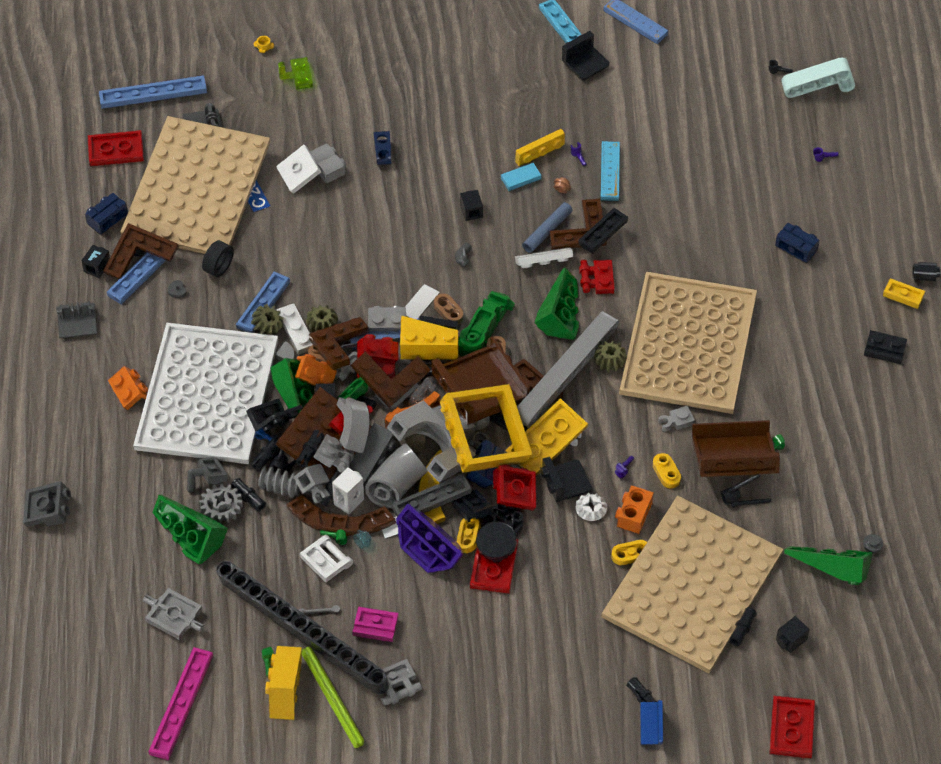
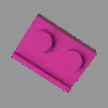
(375, 624)

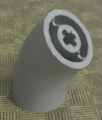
(395, 477)

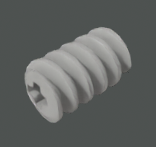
(278, 482)

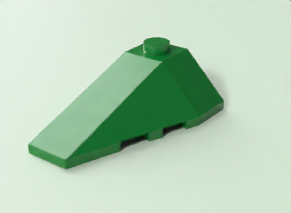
(558, 310)
(846, 566)

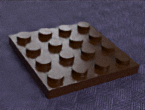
(314, 416)

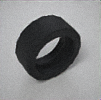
(217, 258)

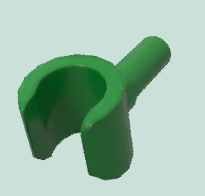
(779, 442)
(340, 536)
(266, 655)

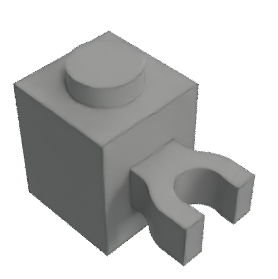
(312, 480)

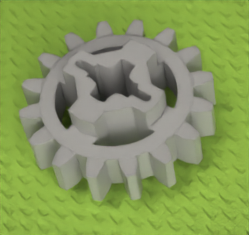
(220, 503)

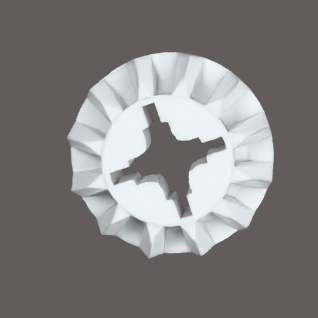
(584, 510)

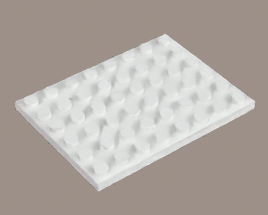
(203, 391)

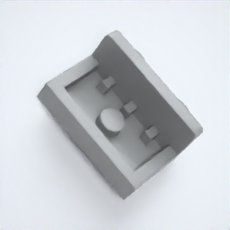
(385, 318)

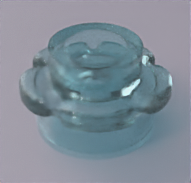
(362, 539)

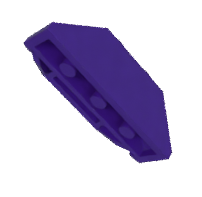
(426, 541)

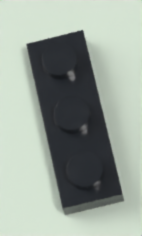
(603, 230)

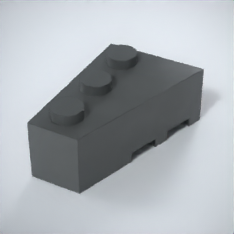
(378, 448)

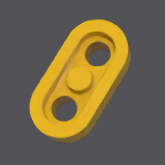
(666, 468)
(468, 535)
(628, 550)

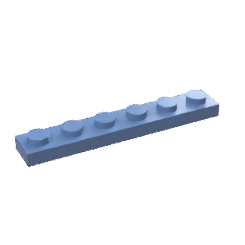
(152, 92)

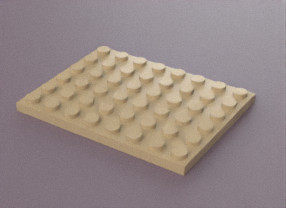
(197, 183)
(688, 342)
(692, 584)

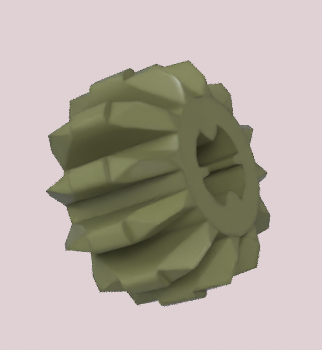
(266, 313)
(321, 318)
(610, 356)

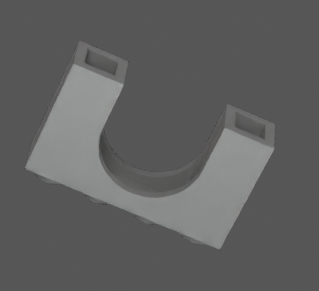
(423, 420)

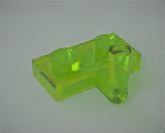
(300, 73)

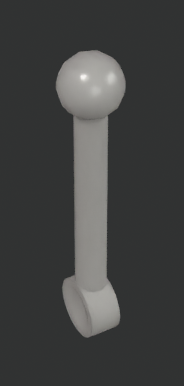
(335, 609)

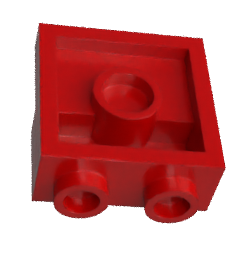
(382, 351)
(515, 487)

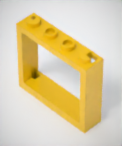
(512, 420)

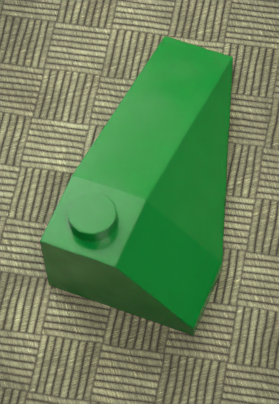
(292, 390)
(192, 530)

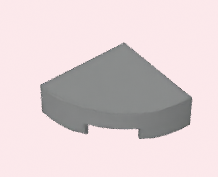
(285, 351)

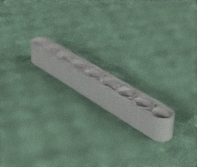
(566, 368)

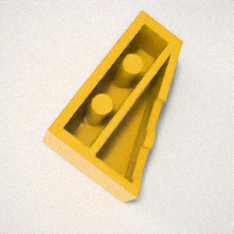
(427, 340)
(283, 682)

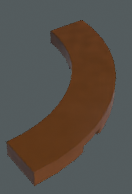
(320, 520)

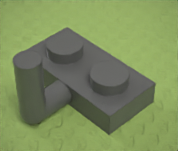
(210, 469)

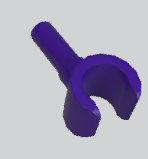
(577, 152)
(820, 155)
(621, 470)

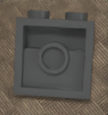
(47, 505)

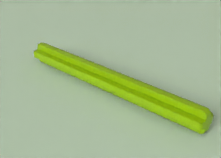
(332, 697)

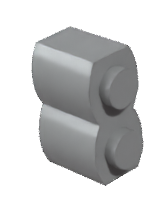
(329, 163)

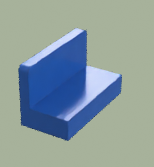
(651, 723)

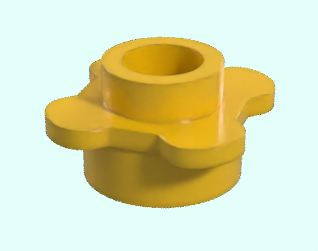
(263, 44)

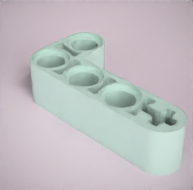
(819, 77)

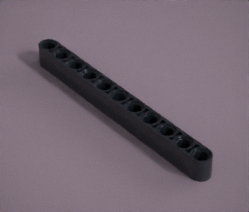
(306, 633)

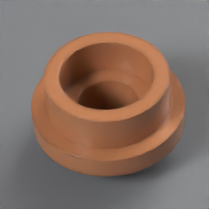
(562, 185)

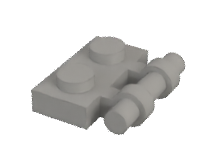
(331, 453)
(398, 675)

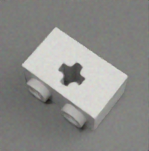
(348, 490)

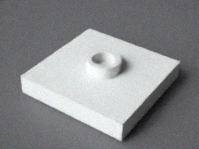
(298, 169)

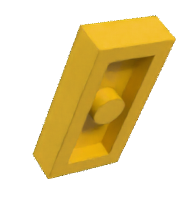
(904, 293)

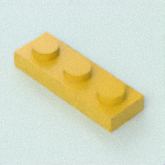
(540, 147)

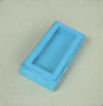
(521, 176)

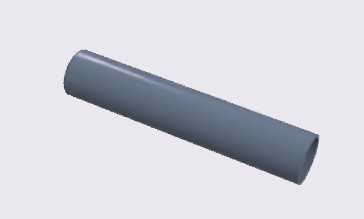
(548, 225)

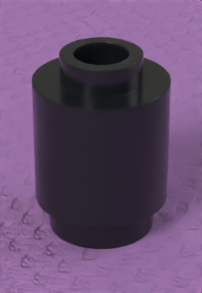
(926, 271)

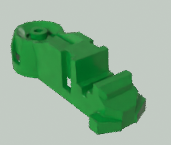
(484, 323)

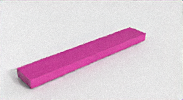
(180, 703)

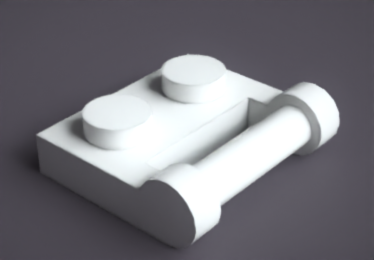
(321, 562)

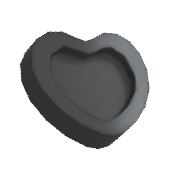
(176, 289)

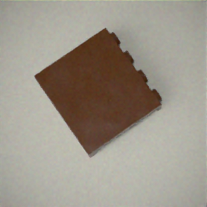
(480, 370)
(734, 448)

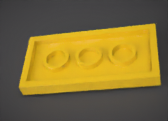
(552, 434)

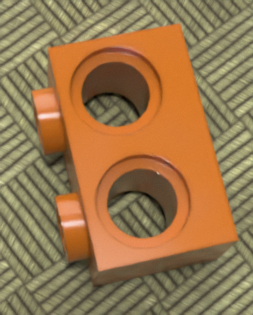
(638, 510)

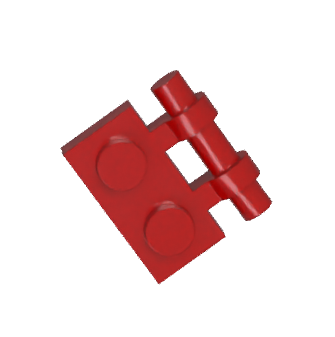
(603, 276)

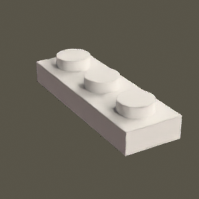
(544, 257)
(295, 328)

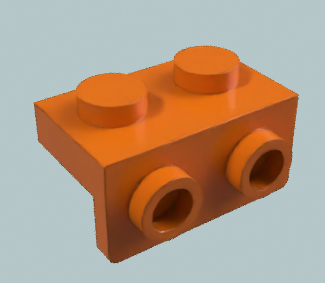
(313, 371)
(128, 387)

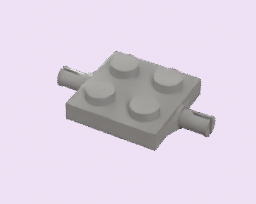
(173, 613)

